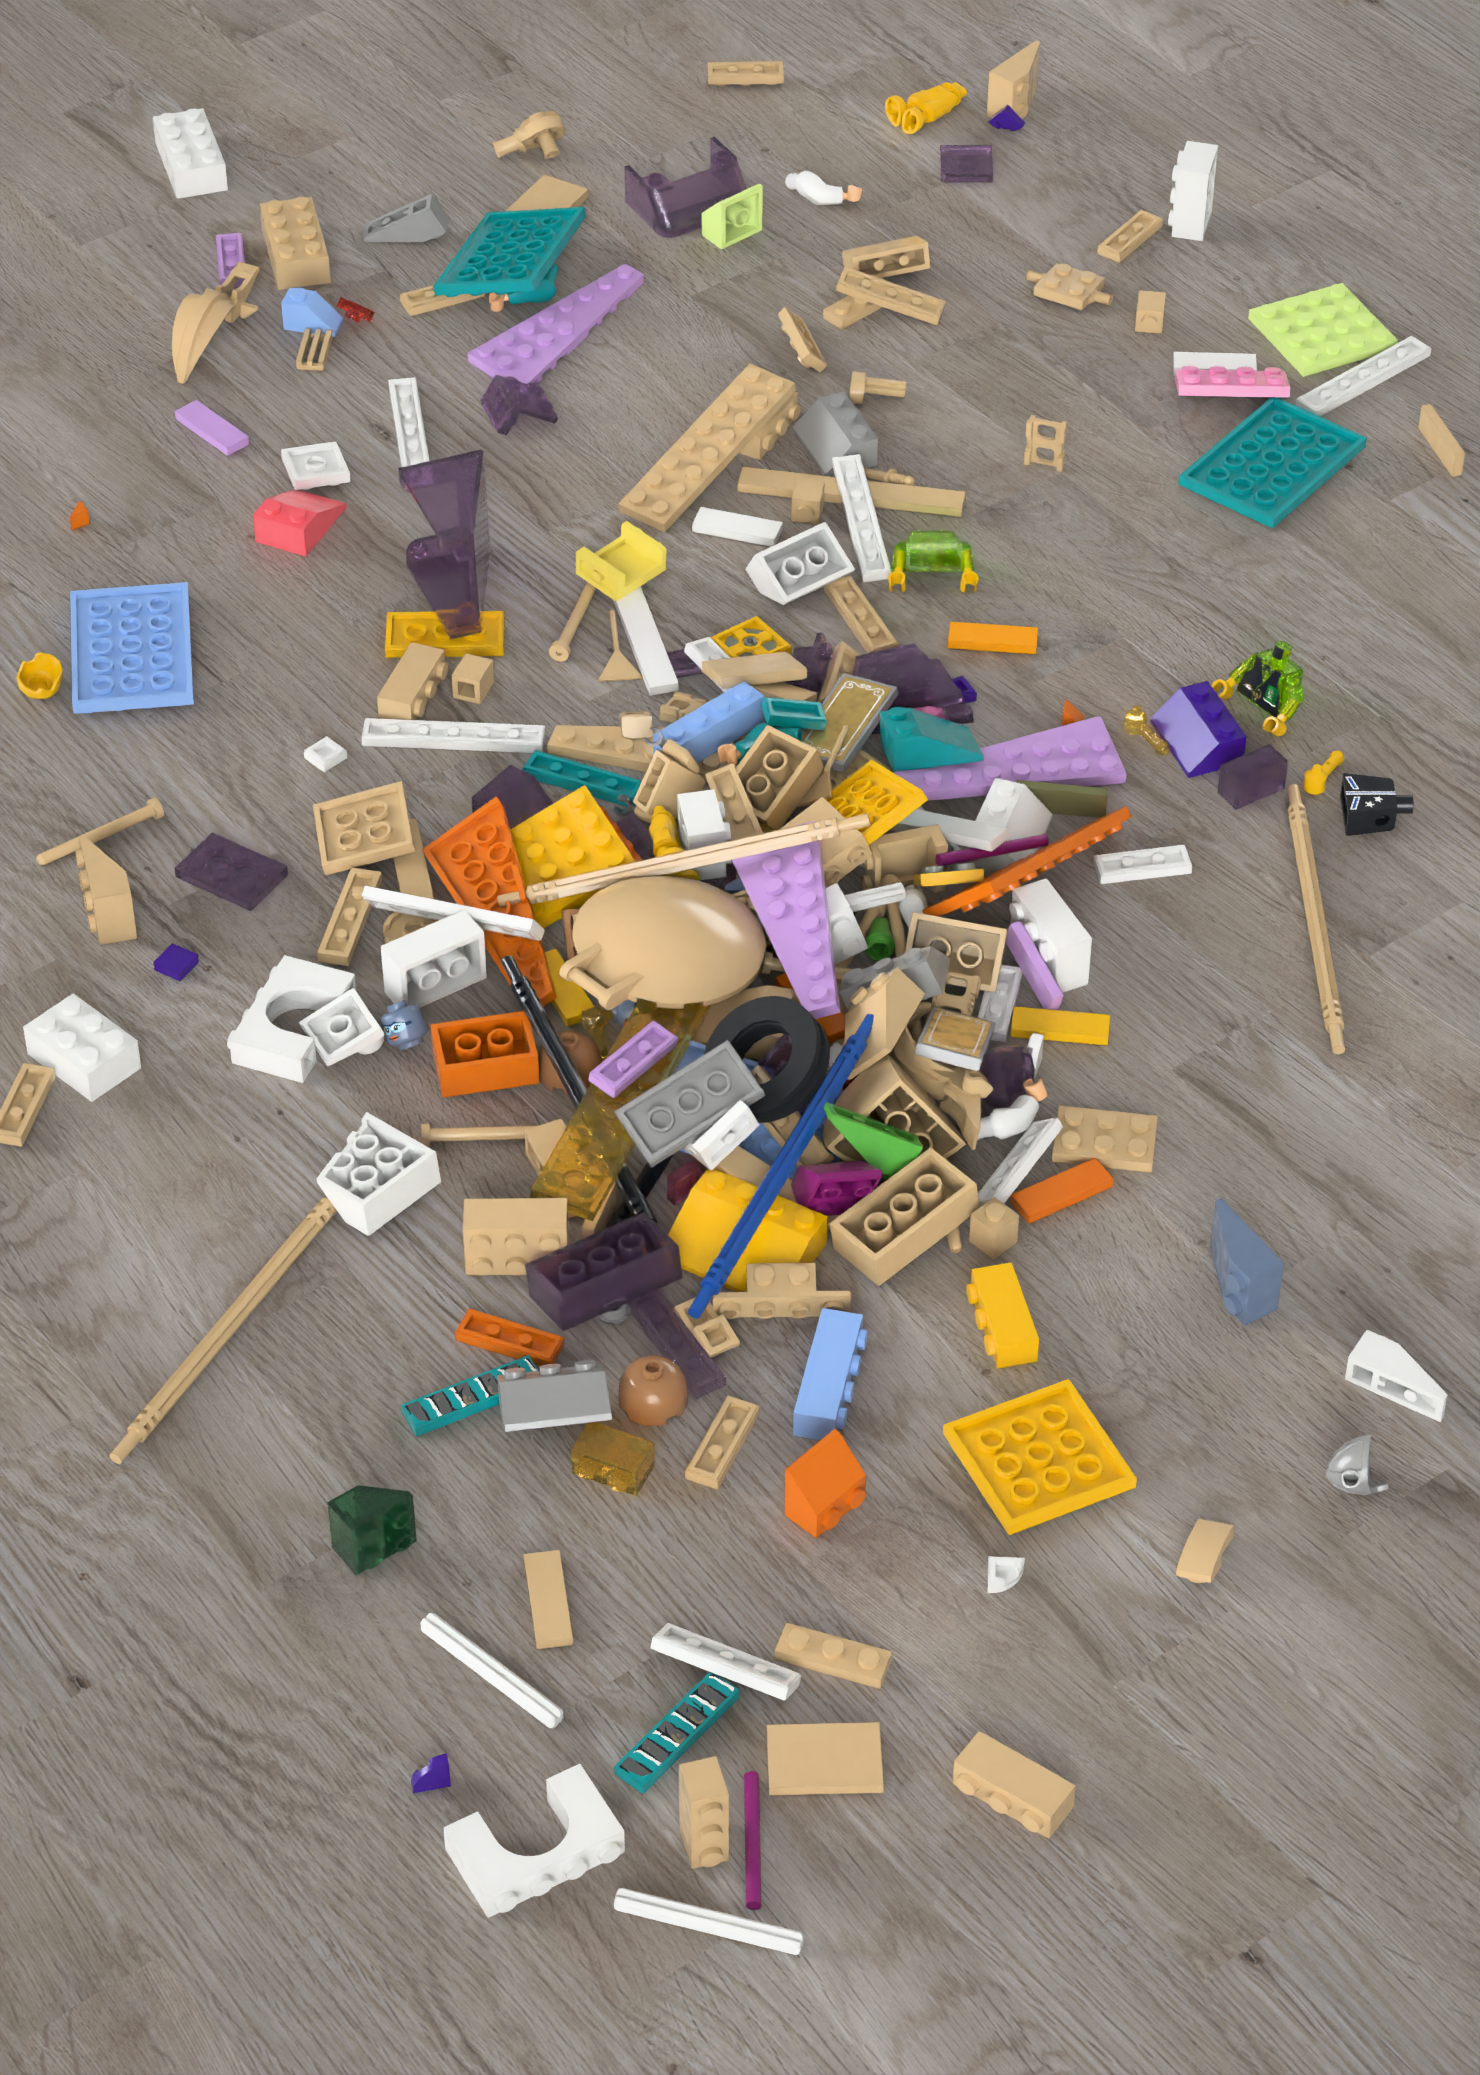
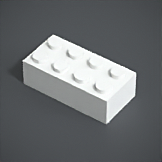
(190, 153)

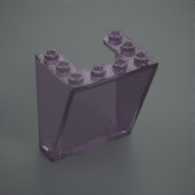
(455, 560)

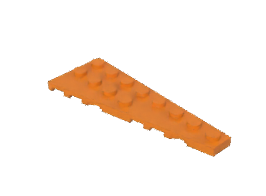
(476, 866)
(1025, 869)

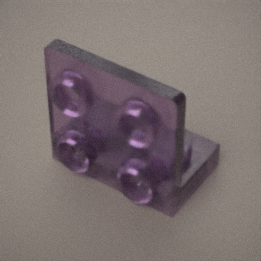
(509, 397)

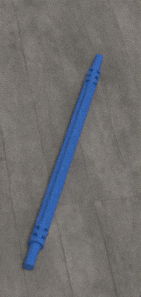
(781, 1168)

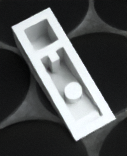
(1392, 1373)

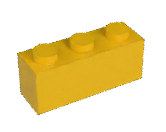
(1003, 1315)

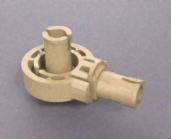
(537, 131)

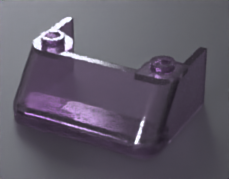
(678, 205)

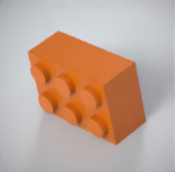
(484, 1054)

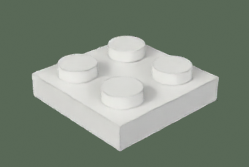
(315, 465)

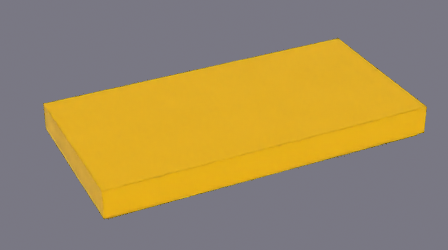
(427, 630)

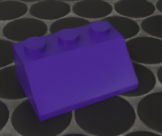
(1199, 730)

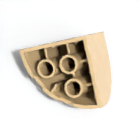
(897, 1100)

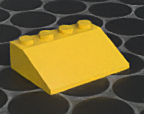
(712, 1210)

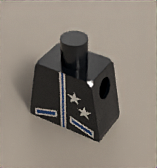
(1371, 804)

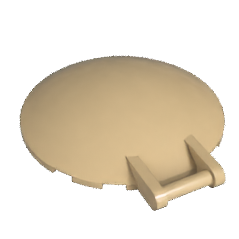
(664, 943)

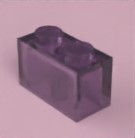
(1252, 776)

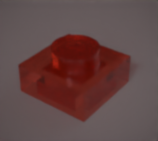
(354, 311)

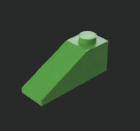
(876, 1141)

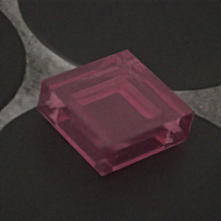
(681, 1182)

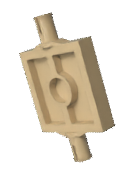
(1069, 286)

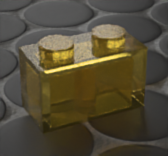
(613, 1458)

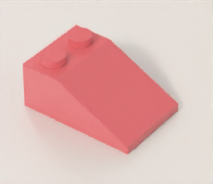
(295, 520)

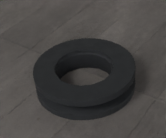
(807, 1062)

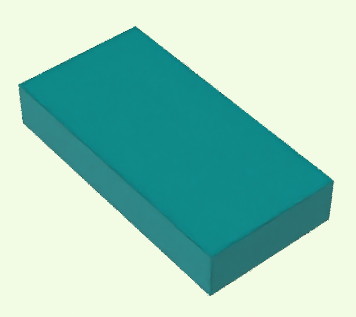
(793, 713)

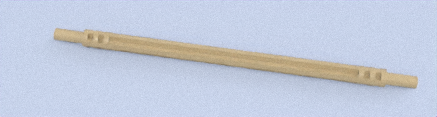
(688, 859)
(1316, 920)
(224, 1329)

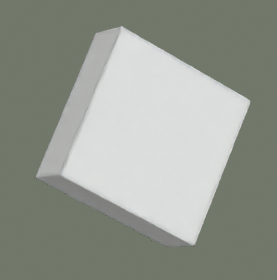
(325, 754)

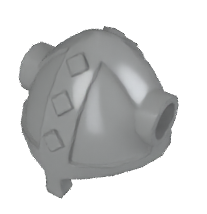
(1351, 1469)

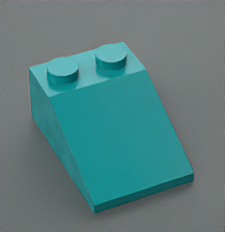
(924, 741)

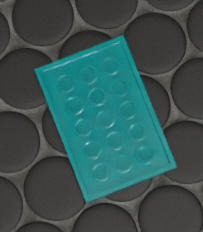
(509, 252)
(1272, 461)

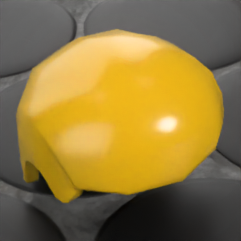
(40, 676)

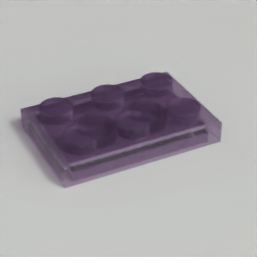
(231, 871)

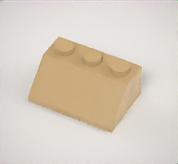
(969, 946)

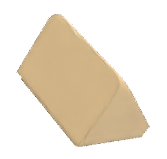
(636, 724)

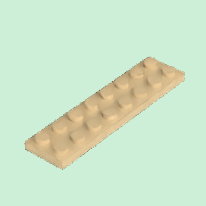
(706, 447)

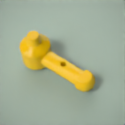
(1316, 778)

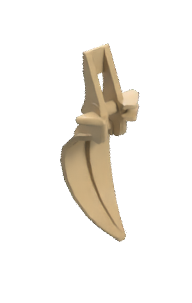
(203, 314)
(956, 1087)

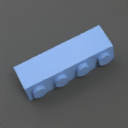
(717, 722)
(829, 1374)

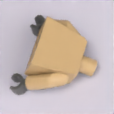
(669, 774)

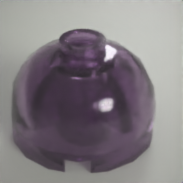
(1006, 1071)

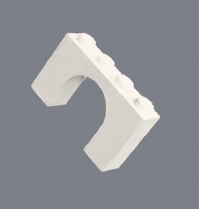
(290, 987)
(505, 1879)

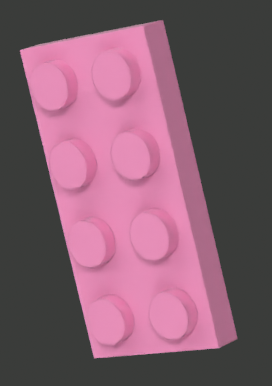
(1232, 383)

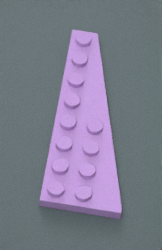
(545, 337)
(1062, 755)
(793, 907)

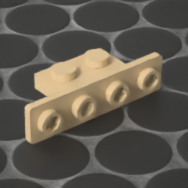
(780, 1292)

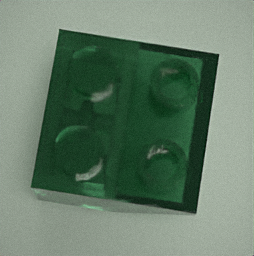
(371, 1525)

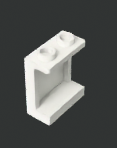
(723, 1136)

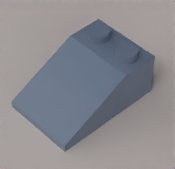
(1244, 1267)

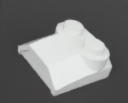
(343, 1029)

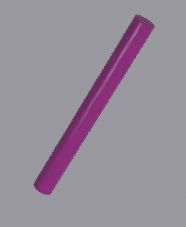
(1007, 847)
(752, 1840)

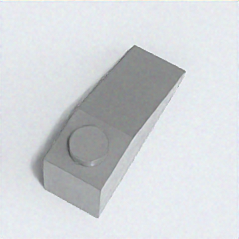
(410, 223)

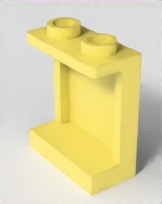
(622, 563)

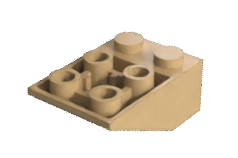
(106, 895)

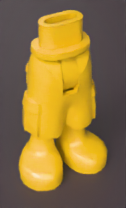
(923, 106)
(667, 839)

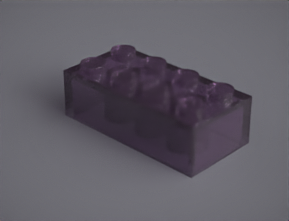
(603, 1271)

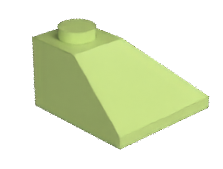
(734, 217)

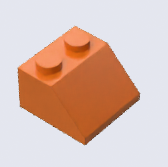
(824, 1485)

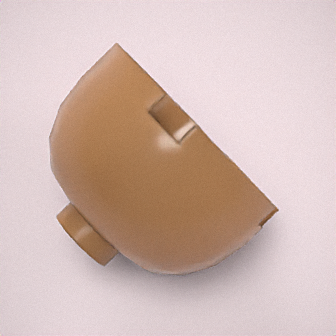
(582, 1052)
(653, 1390)

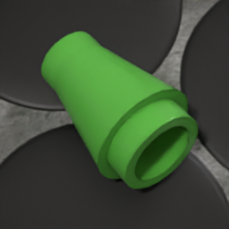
(880, 940)

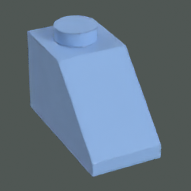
(309, 310)

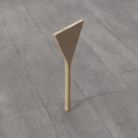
(618, 666)
(822, 787)

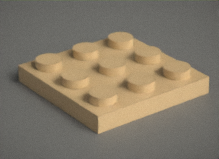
(363, 828)

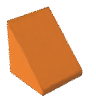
(79, 516)
(1071, 714)

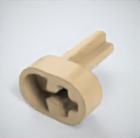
(861, 384)

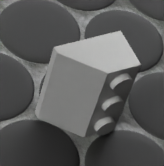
(836, 429)
(923, 966)
(553, 1396)

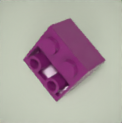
(834, 1186)

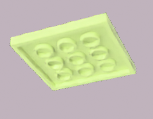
(1322, 329)

